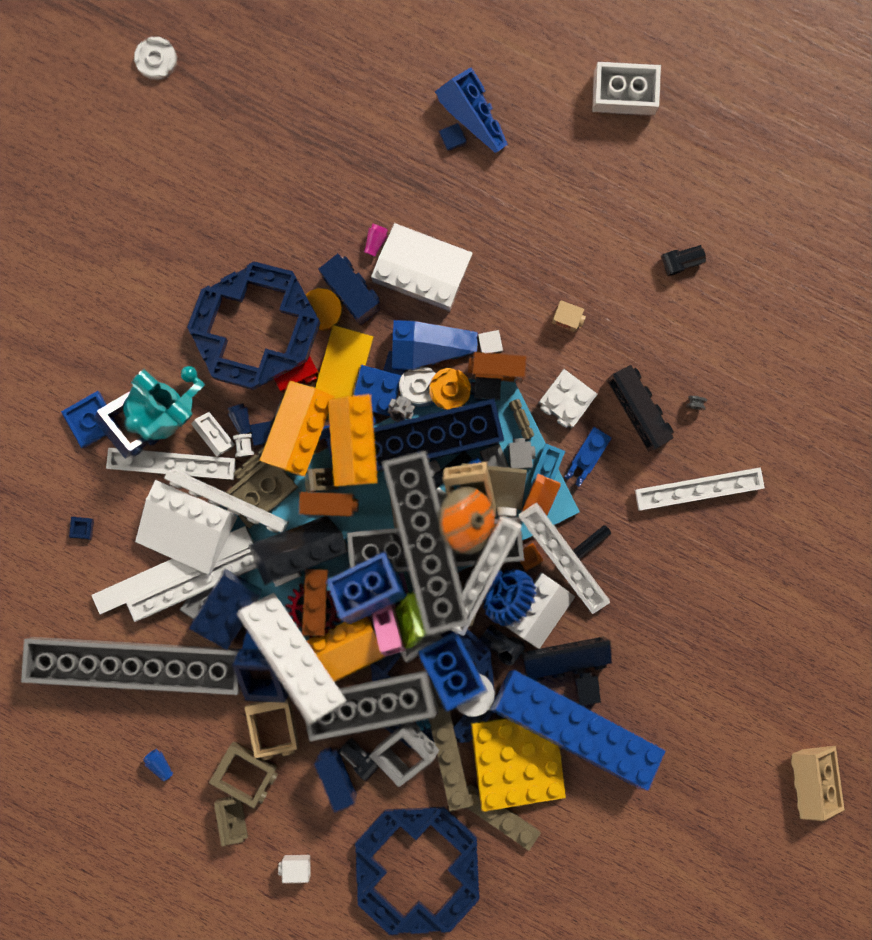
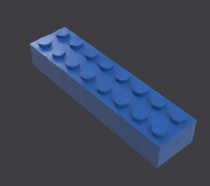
(578, 730)

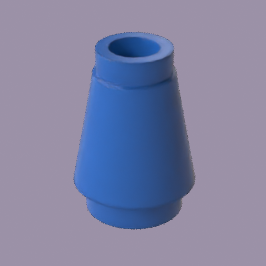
(158, 765)

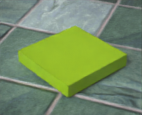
(410, 621)

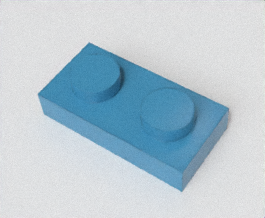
(548, 462)

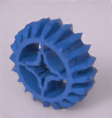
(510, 598)

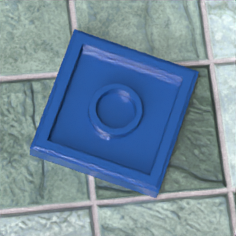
(81, 419)

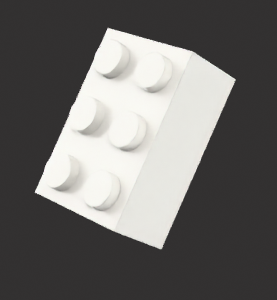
(626, 88)

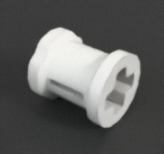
(243, 445)

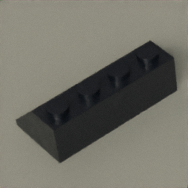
(640, 408)
(297, 549)
(567, 657)

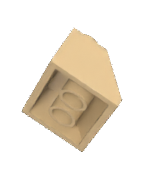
(817, 783)

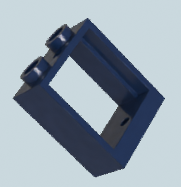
(103, 419)
(258, 689)
(335, 779)

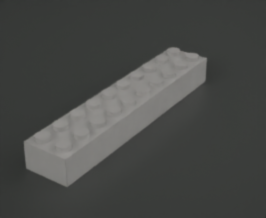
(129, 665)

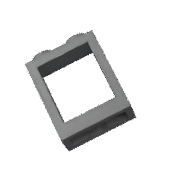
(392, 764)

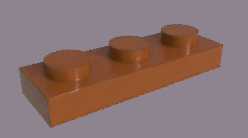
(315, 602)

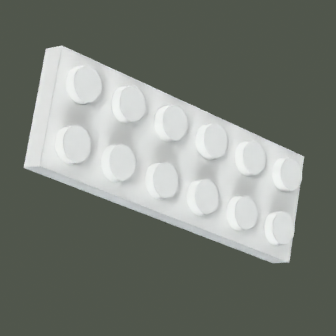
(291, 657)

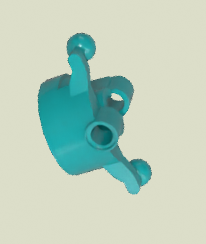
(159, 421)

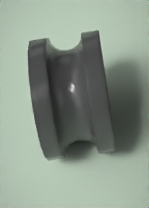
(696, 402)

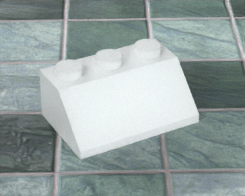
(550, 605)

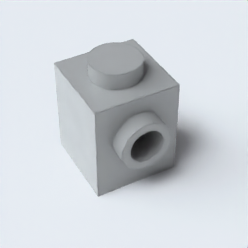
(521, 454)

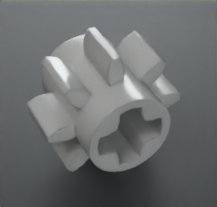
(400, 409)

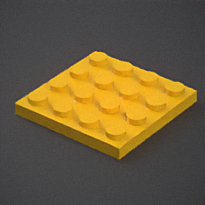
(515, 765)

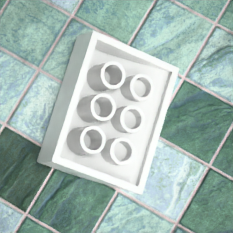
(421, 267)
(184, 527)

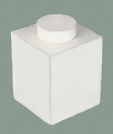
(295, 868)

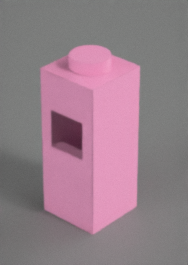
(388, 631)

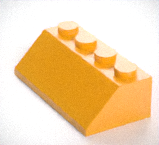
(296, 428)
(352, 440)
(347, 648)

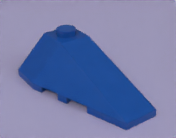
(465, 101)
(424, 344)

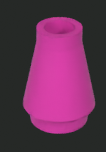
(375, 239)

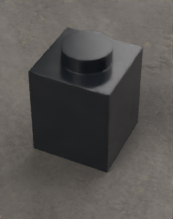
(486, 389)
(587, 688)

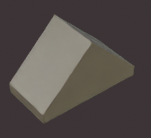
(319, 480)

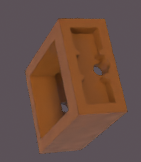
(503, 366)
(328, 504)

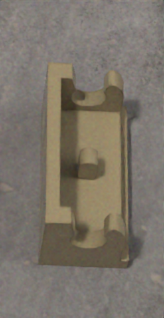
(230, 820)

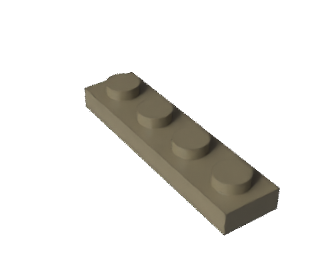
(504, 820)

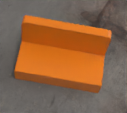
(543, 492)

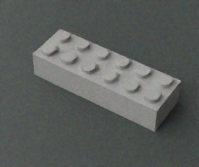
(378, 705)

